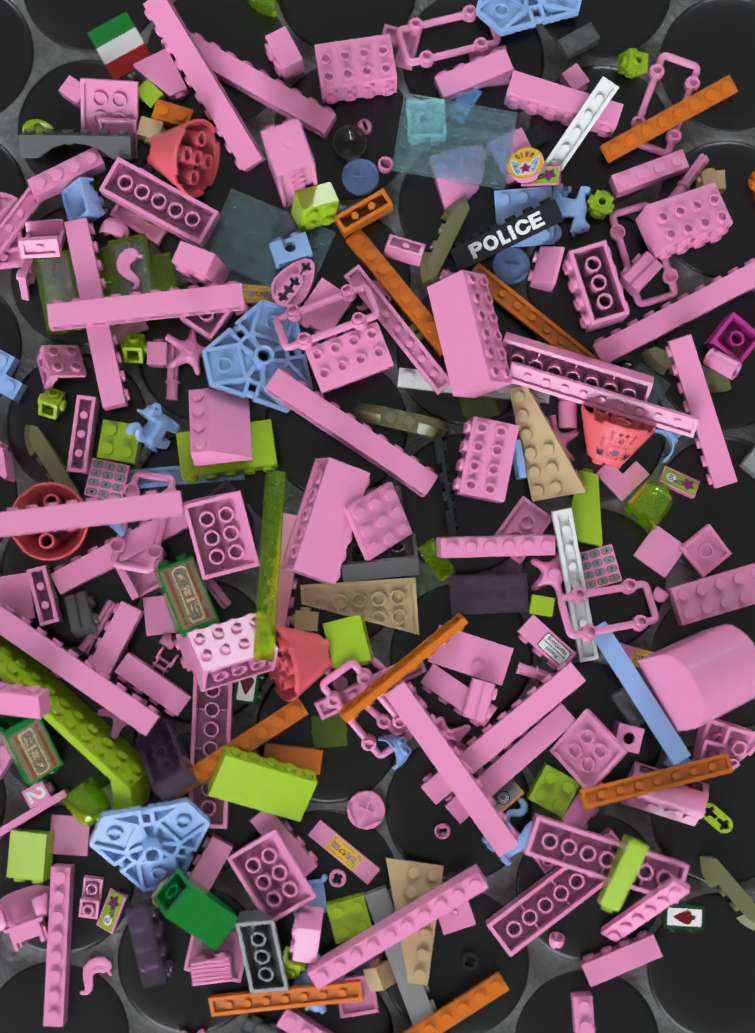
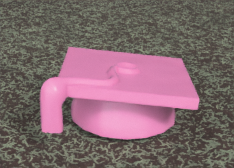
(457, 919)

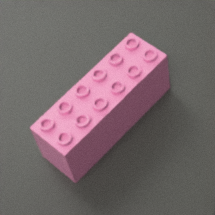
(289, 159)
(469, 334)
(321, 526)

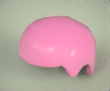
(115, 227)

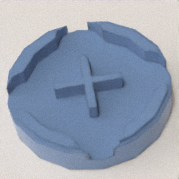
(360, 177)
(511, 266)

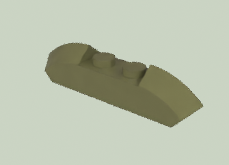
(433, 262)
(659, 362)
(399, 420)
(39, 444)
(716, 874)

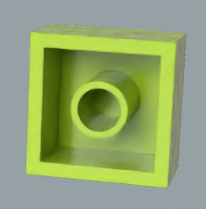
(314, 206)
(117, 444)
(553, 790)
(348, 916)

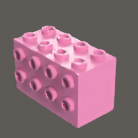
(356, 68)
(684, 221)
(595, 286)
(349, 357)
(485, 459)
(225, 653)

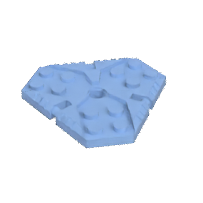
(517, 15)
(234, 362)
(153, 844)

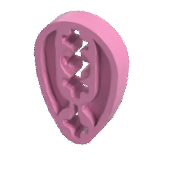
(294, 272)

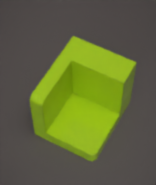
(150, 93)
(541, 605)

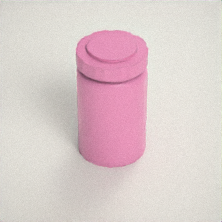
(722, 363)
(567, 414)

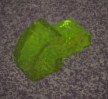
(439, 566)

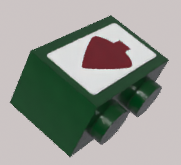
(248, 690)
(683, 916)

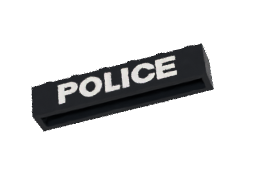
(508, 234)

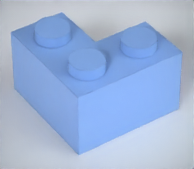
(9, 386)

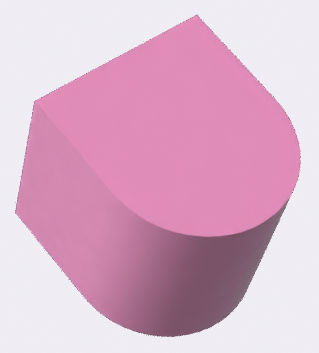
(702, 675)

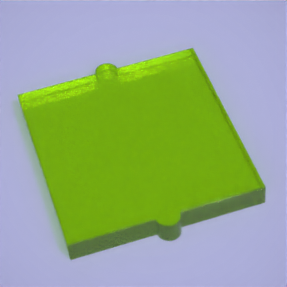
(480, 407)
(329, 732)

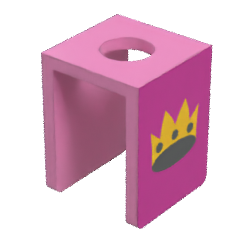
(620, 729)

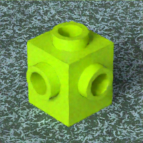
(632, 63)
(597, 210)
(134, 348)
(51, 403)
(292, 968)

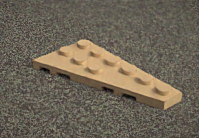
(545, 458)
(381, 601)
(409, 882)

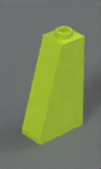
(587, 510)
(622, 873)

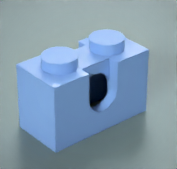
(284, 258)

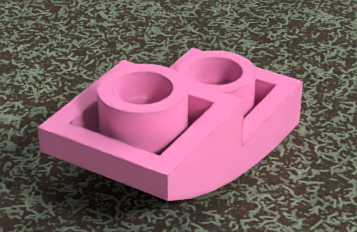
(91, 896)

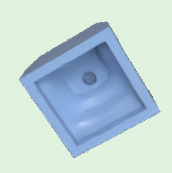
(82, 200)

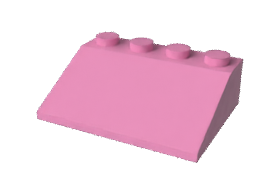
(219, 427)
(220, 534)
(271, 875)

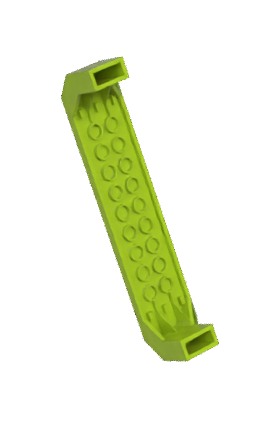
(81, 727)

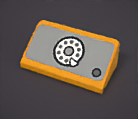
(507, 795)

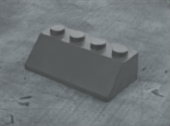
(394, 562)
(261, 952)

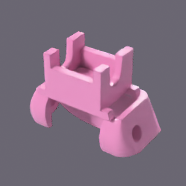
(25, 914)

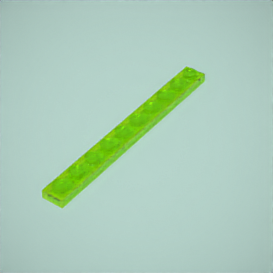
(269, 566)

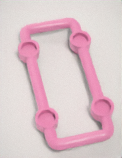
(426, 57)
(656, 73)
(670, 274)
(347, 293)
(155, 550)
(589, 631)
(364, 677)
(383, 720)

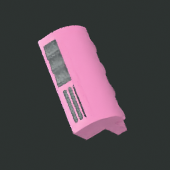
(679, 803)

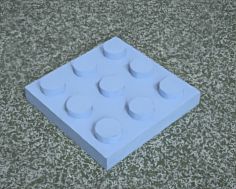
(514, 201)

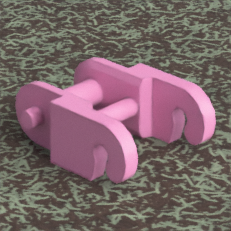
(159, 657)

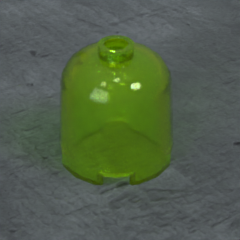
(650, 504)
(87, 802)

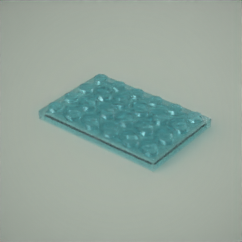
(454, 141)
(245, 234)

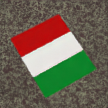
(119, 45)

